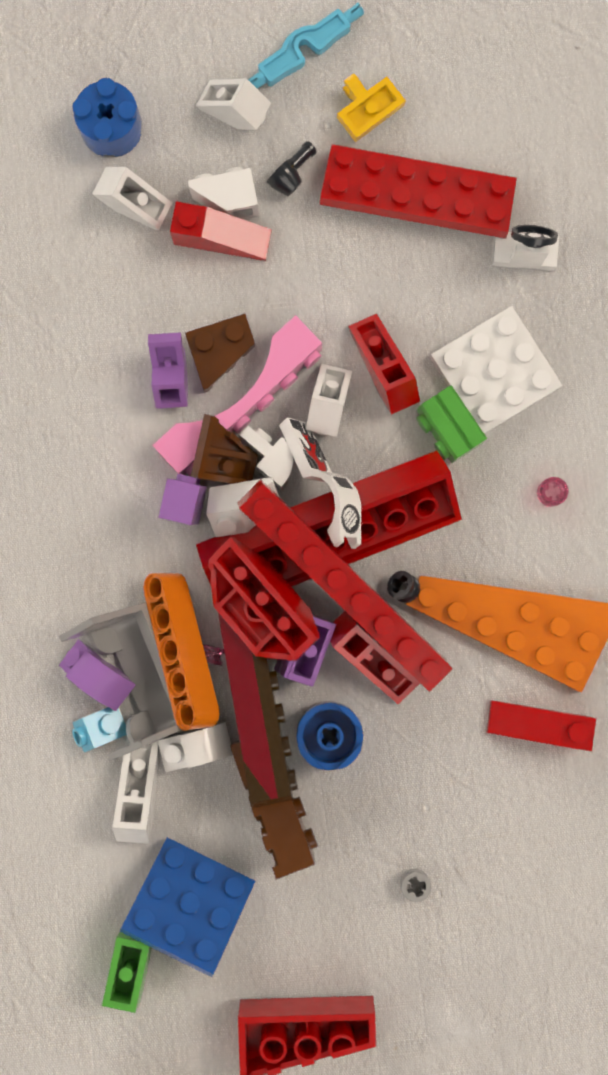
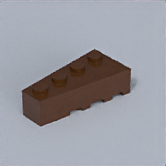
(282, 829)

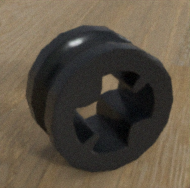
(397, 580)

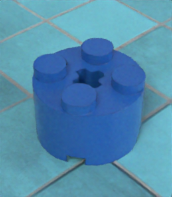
(108, 118)
(329, 754)

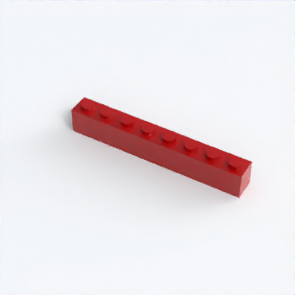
(344, 585)

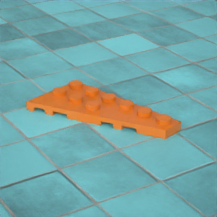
(537, 629)

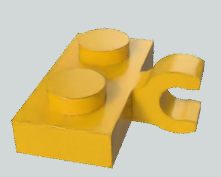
(368, 106)

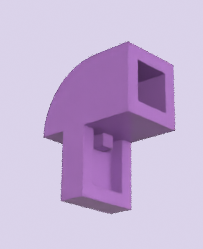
(168, 370)
(96, 676)

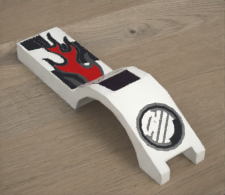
(314, 467)

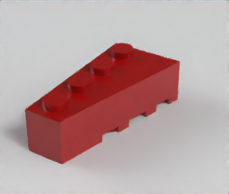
(302, 1030)

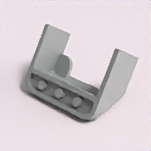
(132, 638)

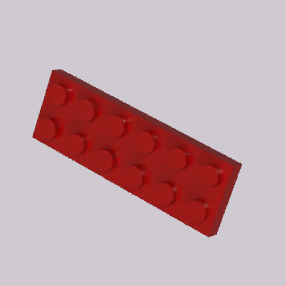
(418, 191)

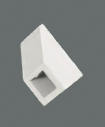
(227, 192)

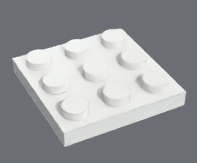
(496, 370)

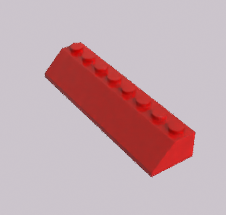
(394, 509)

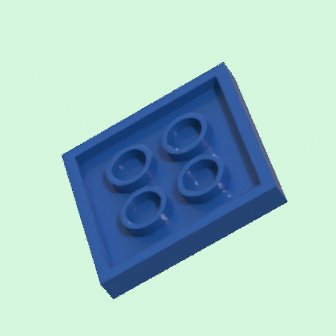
(188, 907)

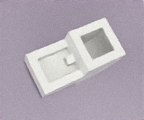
(276, 460)
(195, 747)

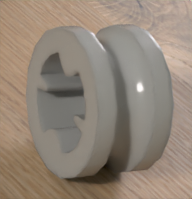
(409, 894)

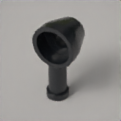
(286, 177)

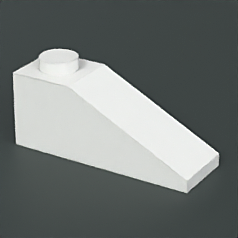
(136, 795)

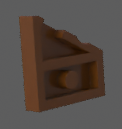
(219, 347)
(222, 455)

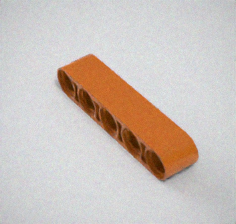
(181, 651)

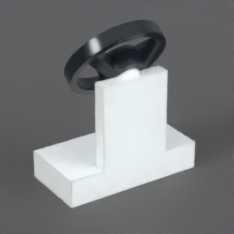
(527, 249)

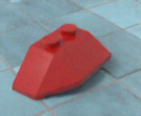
(260, 603)

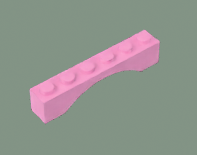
(289, 352)

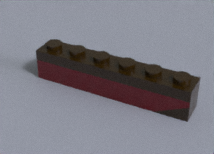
(258, 722)

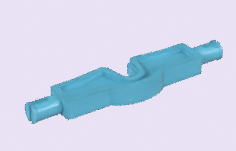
(316, 37)

